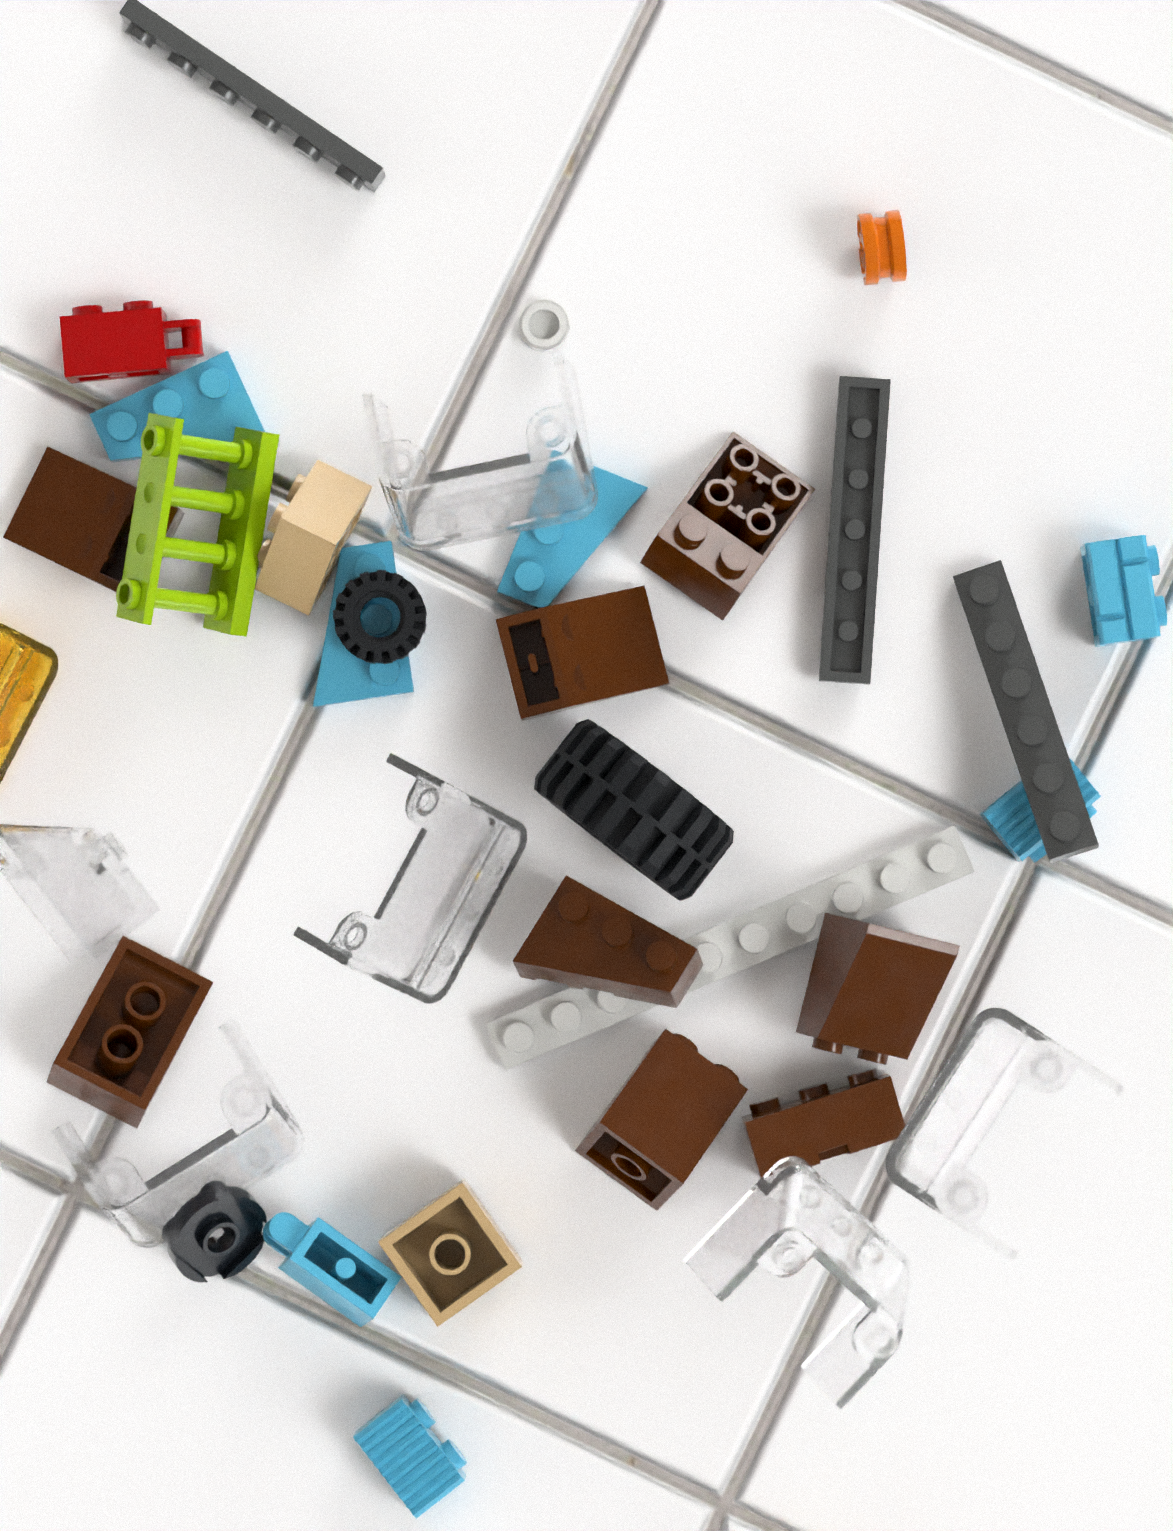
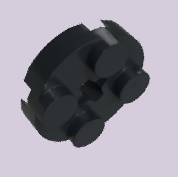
(199, 1217)

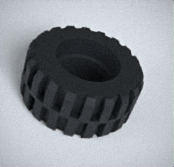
(634, 809)

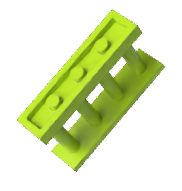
(239, 534)

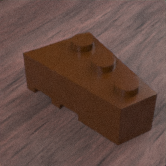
(606, 948)
(824, 1121)

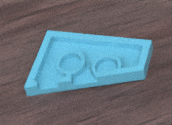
(205, 396)
(552, 555)
(342, 674)

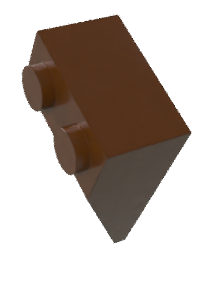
(129, 1032)

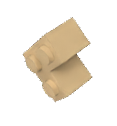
(310, 535)

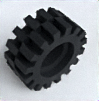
(349, 609)

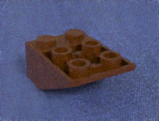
(78, 518)
(727, 525)
(582, 652)

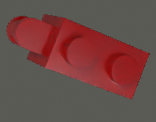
(124, 342)

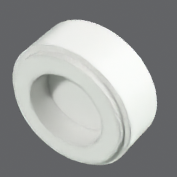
(544, 325)

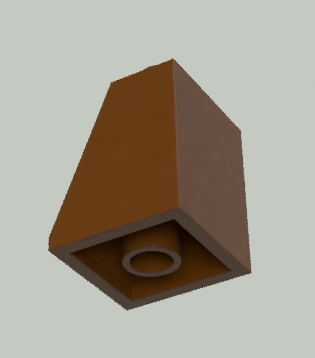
(872, 988)
(662, 1119)

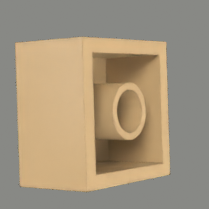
(450, 1252)

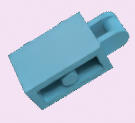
(331, 1266)

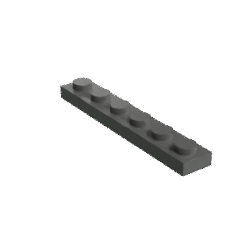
(233, 85)
(854, 530)
(1025, 712)

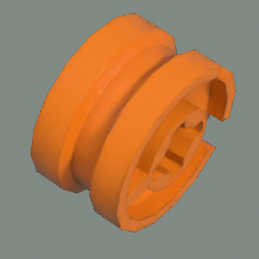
(881, 247)

